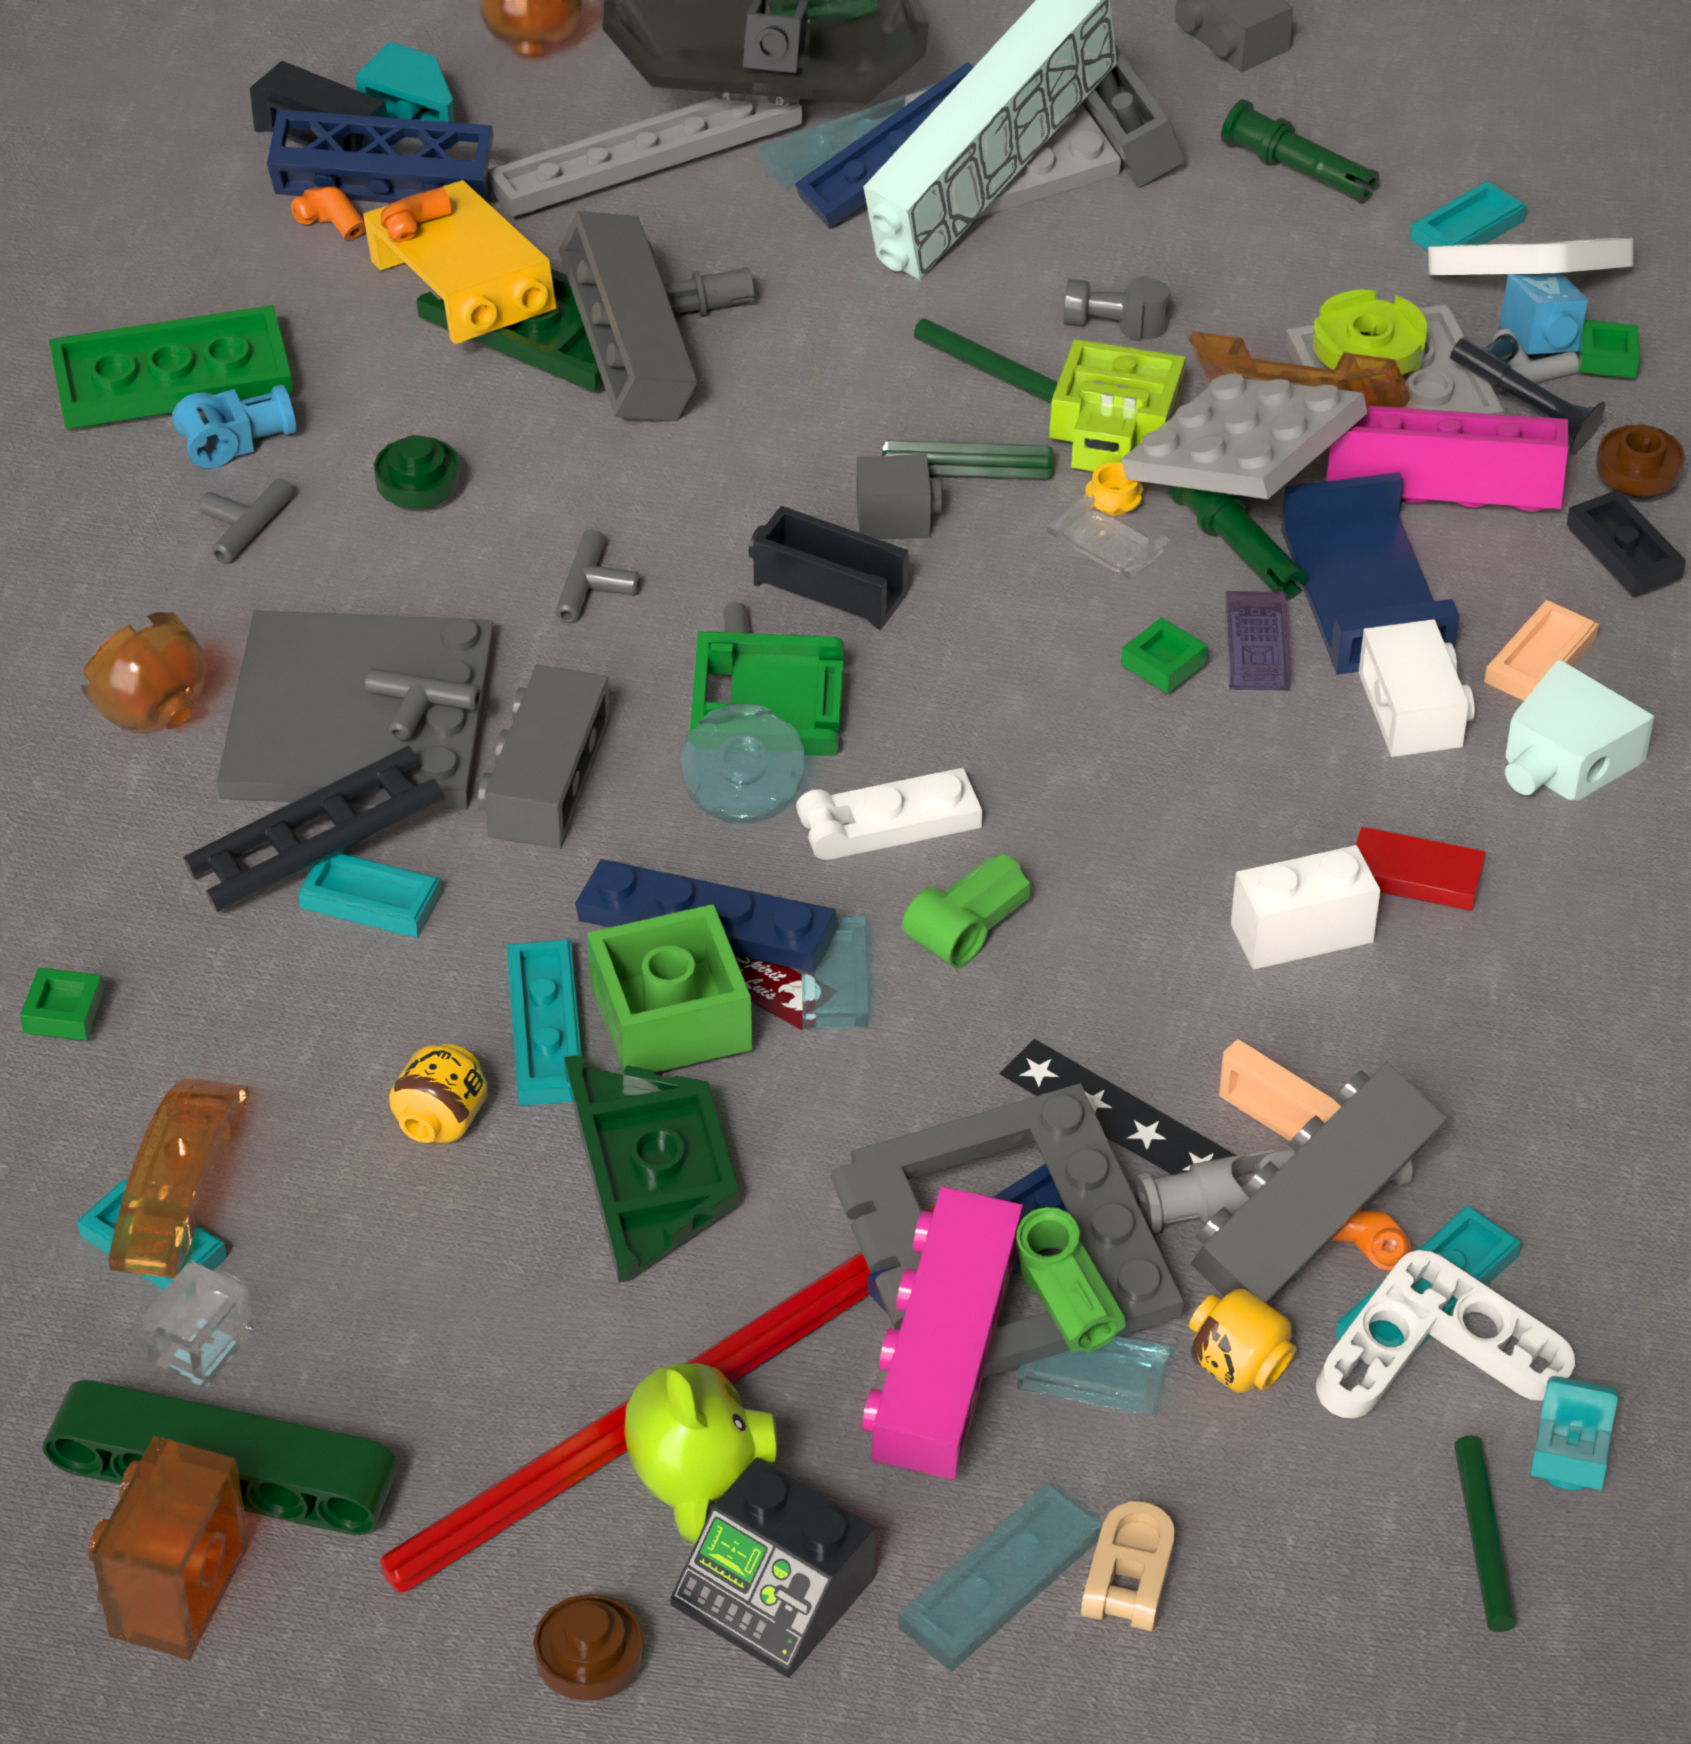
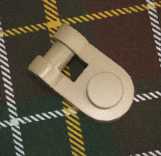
(1135, 1544)

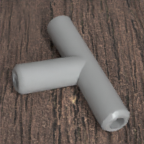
(1540, 369)

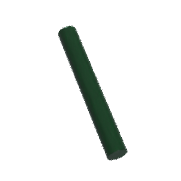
(985, 359)
(1485, 1534)

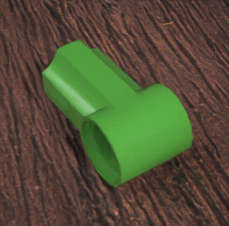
(958, 919)
(1067, 1281)

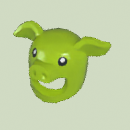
(693, 1439)

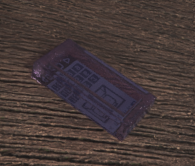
(1257, 641)

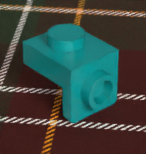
(1574, 1434)

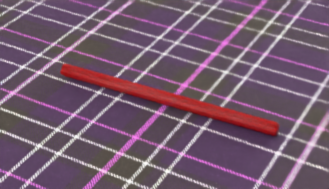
(605, 1437)

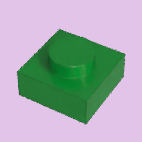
(1609, 349)
(1164, 655)
(62, 1004)

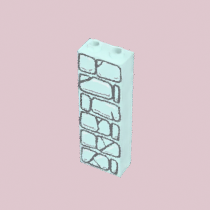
(987, 130)

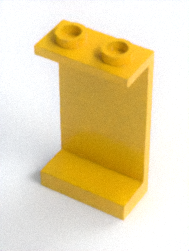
(472, 262)

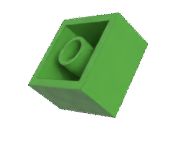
(670, 990)

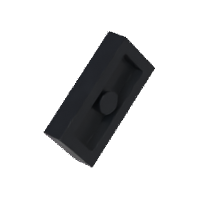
(1626, 542)

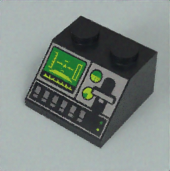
(775, 1567)

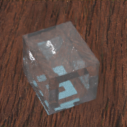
(198, 1323)

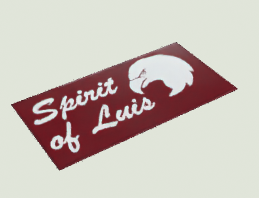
(774, 988)

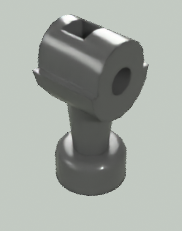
(1139, 309)

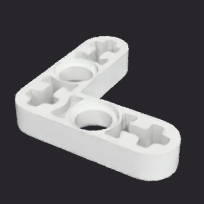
(1531, 257)
(1423, 1315)

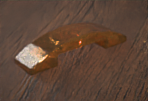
(1374, 376)
(169, 1176)

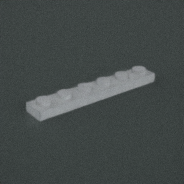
(636, 151)

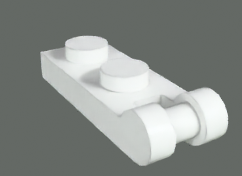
(889, 814)

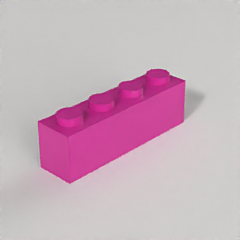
(1458, 456)
(945, 1333)

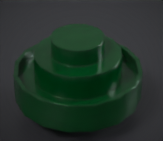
(417, 472)

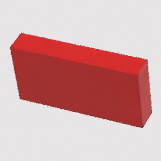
(1422, 867)

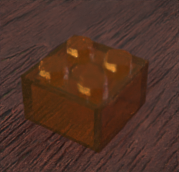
(169, 1547)

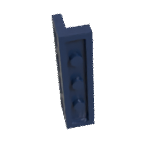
(368, 173)

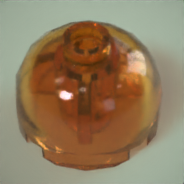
(531, 22)
(148, 675)

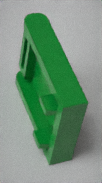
(784, 673)

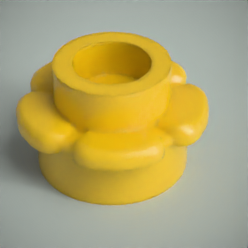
(1113, 491)

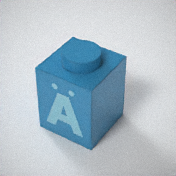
(1544, 312)

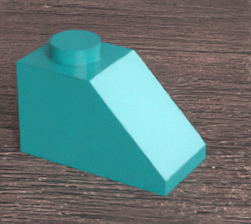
(408, 84)

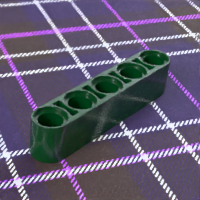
(281, 1465)

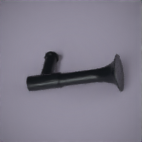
(1490, 365)

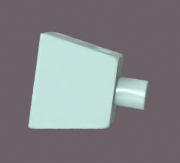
(1574, 735)

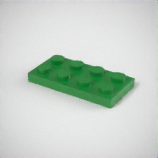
(159, 363)

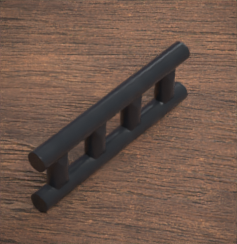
(297, 856)

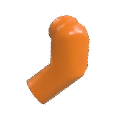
(405, 214)
(1376, 1238)

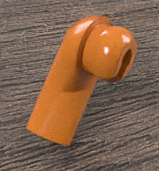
(329, 205)

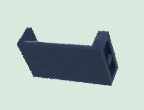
(1358, 563)

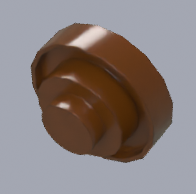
(1640, 460)
(588, 1647)

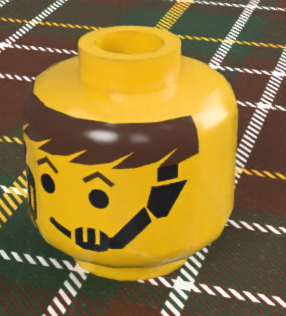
(438, 1092)
(1241, 1341)

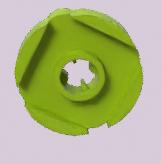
(1392, 329)

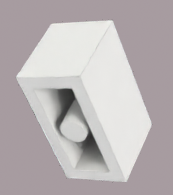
(1415, 688)
(1305, 907)

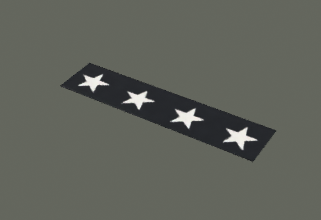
(1120, 1114)

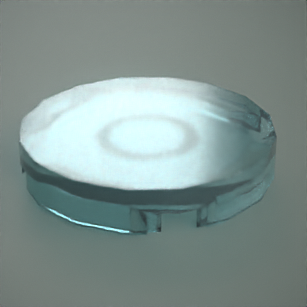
(742, 764)

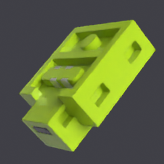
(1113, 400)

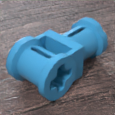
(230, 423)

